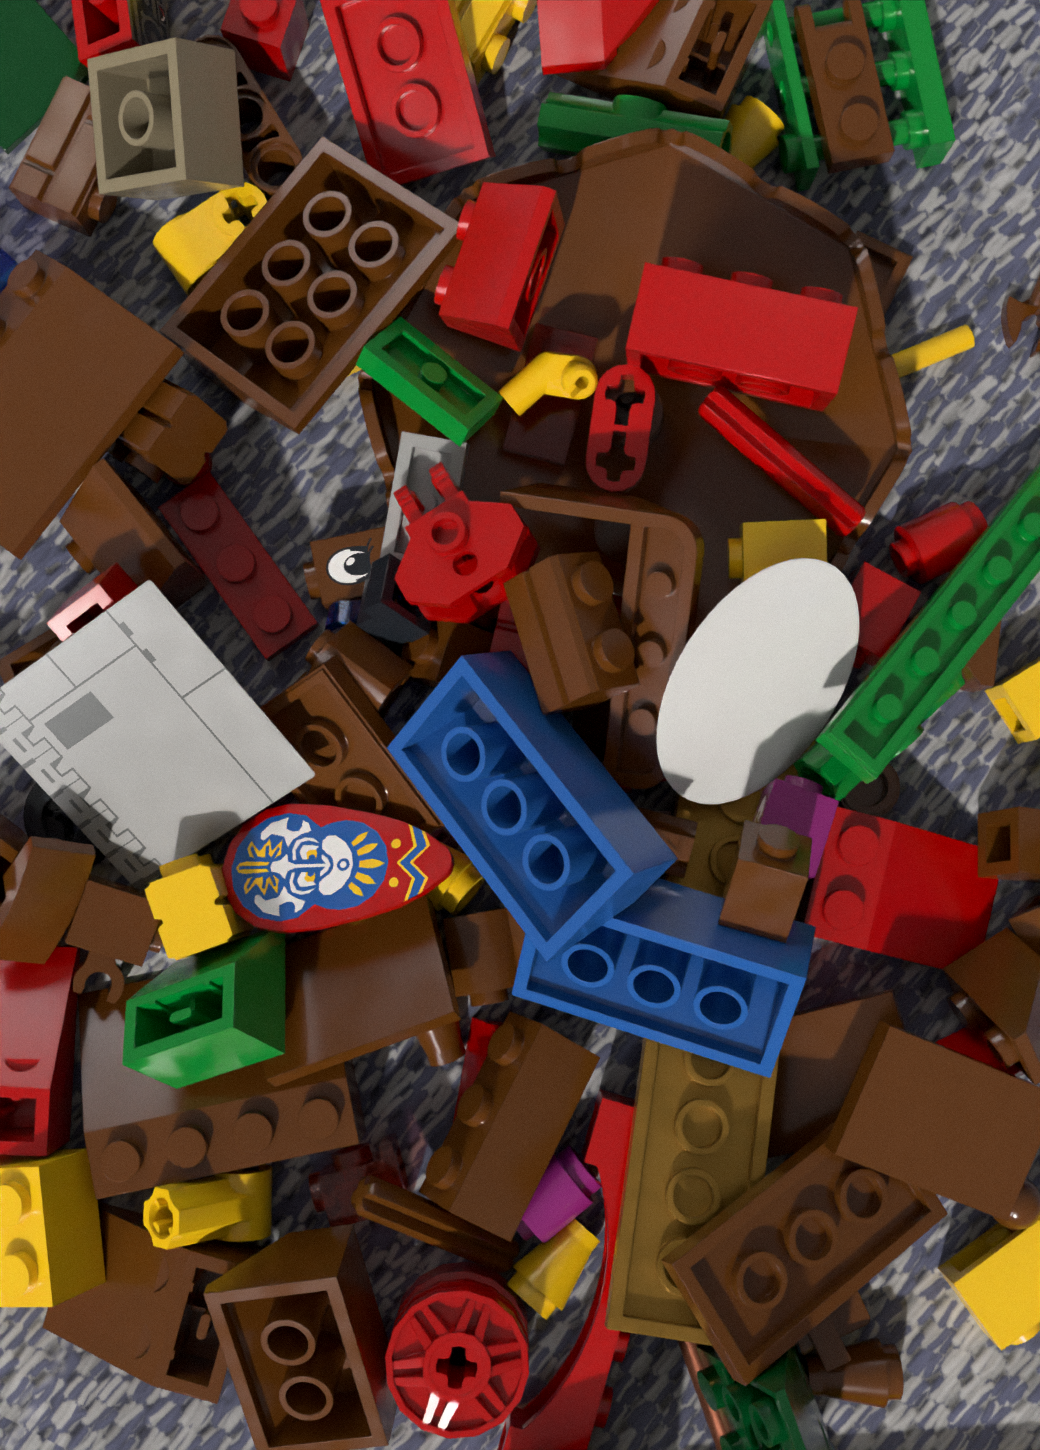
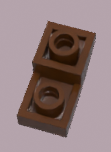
(42, 897)

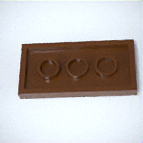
(794, 1252)

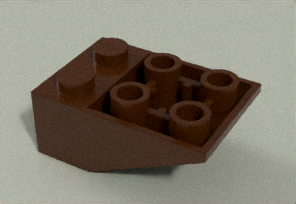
(685, 55)
(152, 1308)

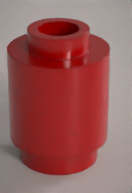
(936, 540)

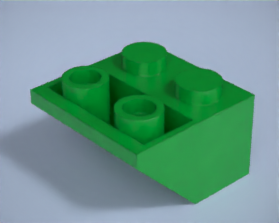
(210, 1013)

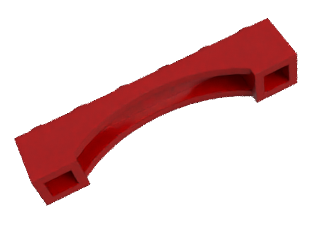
(577, 1394)

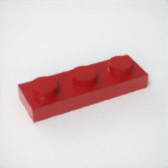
(238, 566)

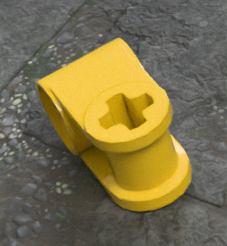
(201, 236)

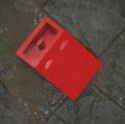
(37, 1053)

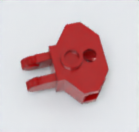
(460, 551)

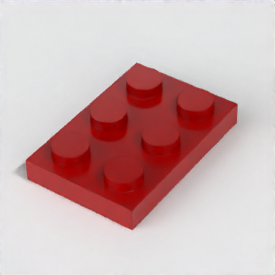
(409, 85)

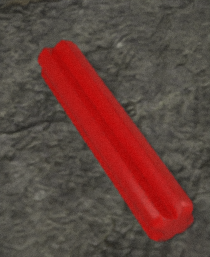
(781, 461)

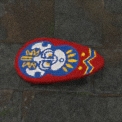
(328, 867)

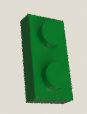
(429, 381)

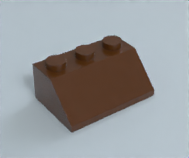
(306, 1343)

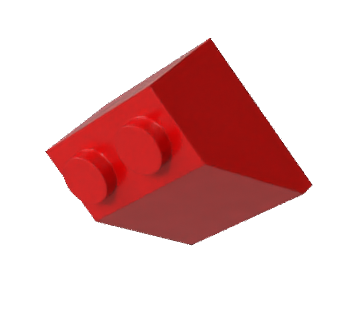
(501, 262)

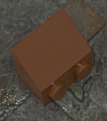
(117, 525)

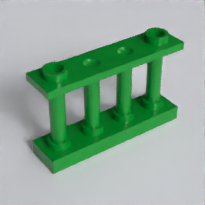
(909, 68)

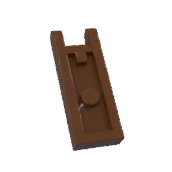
(844, 89)

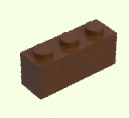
(508, 1125)

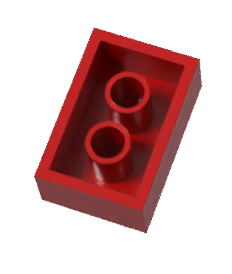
(740, 334)

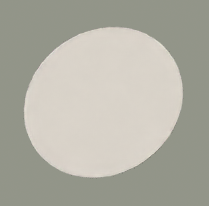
(757, 681)

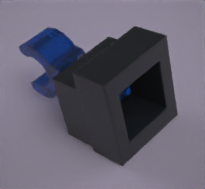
(382, 609)

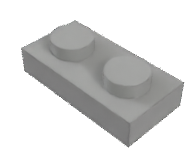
(414, 459)

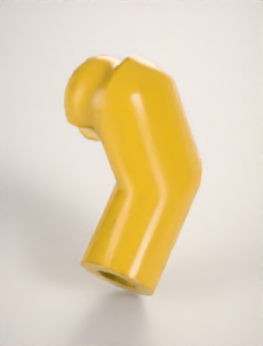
(552, 375)

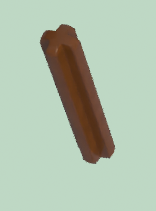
(431, 1224)

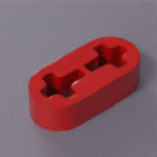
(604, 427)

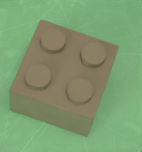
(166, 120)

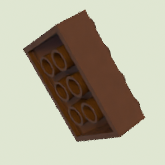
(310, 285)
(68, 389)
(161, 1135)

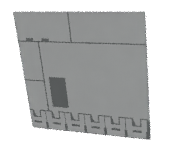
(145, 736)

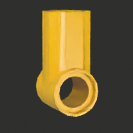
(219, 1207)

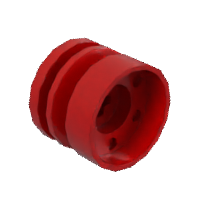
(466, 1309)

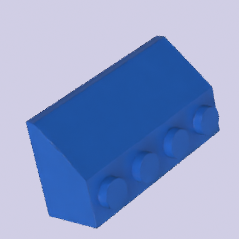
(528, 802)
(678, 978)

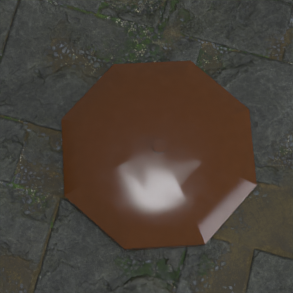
(634, 205)

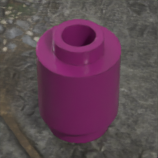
(560, 1196)

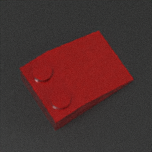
(898, 891)

